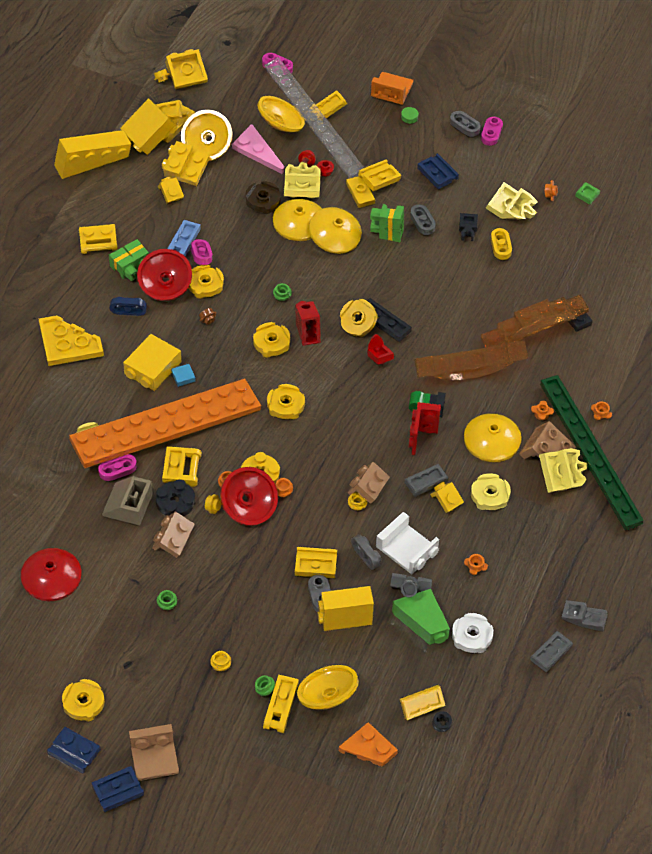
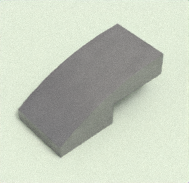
(580, 615)

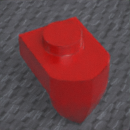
(378, 351)

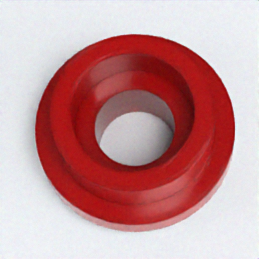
(309, 155)
(326, 167)

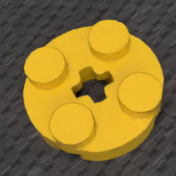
(207, 289)
(360, 327)
(271, 348)
(285, 411)
(264, 462)
(83, 711)

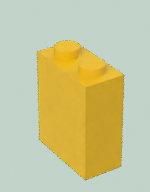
(147, 127)
(152, 362)
(346, 608)

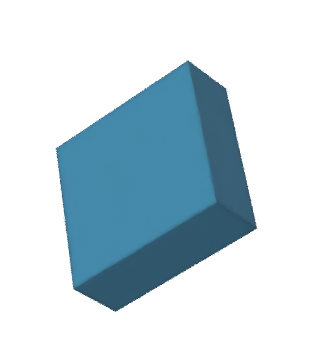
(183, 375)

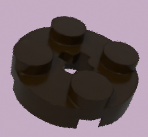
(264, 205)

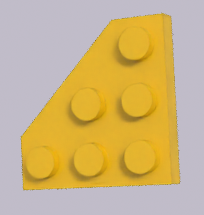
(67, 342)

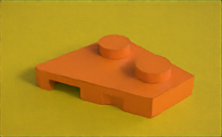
(369, 746)

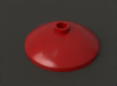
(161, 265)
(259, 490)
(53, 582)

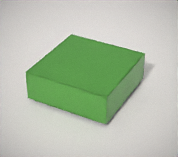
(587, 193)

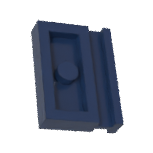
(437, 171)
(73, 749)
(117, 788)

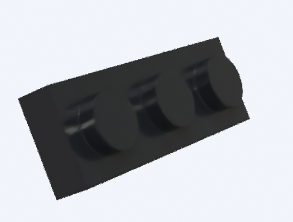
(390, 323)

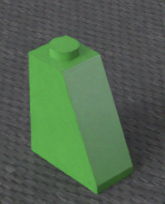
(422, 616)

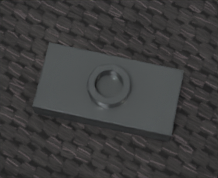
(426, 480)
(551, 651)

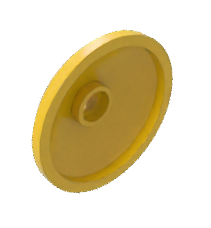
(280, 114)
(205, 125)
(293, 219)
(332, 236)
(490, 444)
(327, 687)

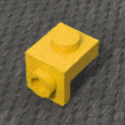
(171, 189)
(447, 496)

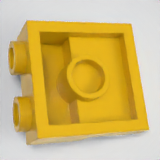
(186, 68)
(185, 163)

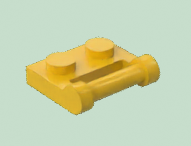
(98, 238)
(175, 464)

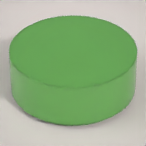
(409, 115)

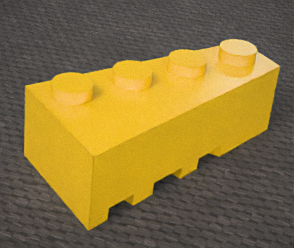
(90, 151)

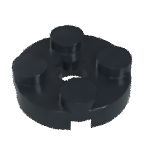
(175, 489)

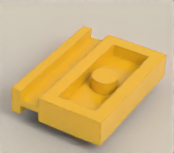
(379, 175)
(315, 562)

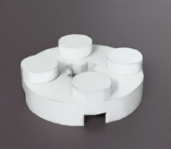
(470, 643)

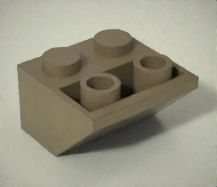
(129, 500)

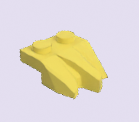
(302, 181)
(512, 203)
(562, 469)

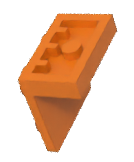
(391, 87)

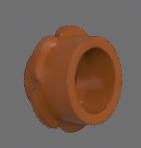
(207, 316)

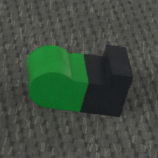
(418, 396)

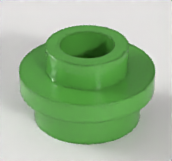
(282, 292)
(167, 595)
(264, 685)

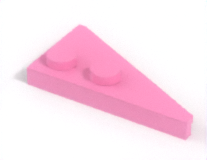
(254, 146)

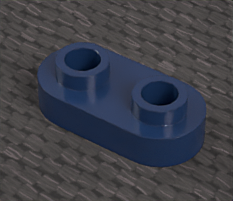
(128, 306)

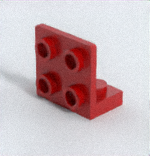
(424, 420)

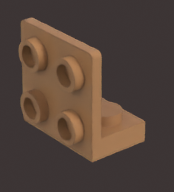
(545, 439)
(153, 752)

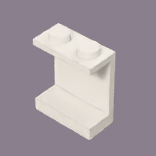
(406, 545)

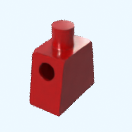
(308, 315)

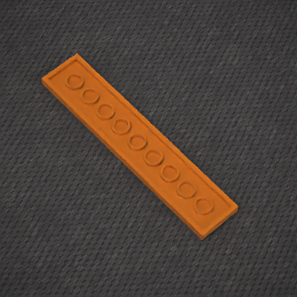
(164, 423)

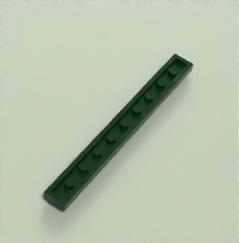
(592, 453)

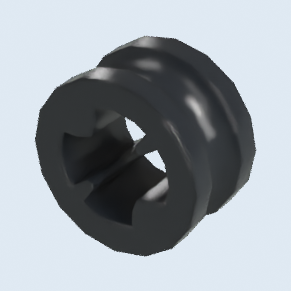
(437, 725)

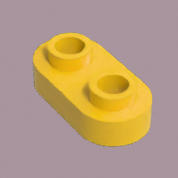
(501, 248)

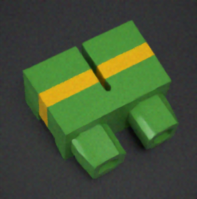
(388, 222)
(128, 259)

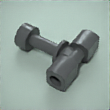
(410, 585)

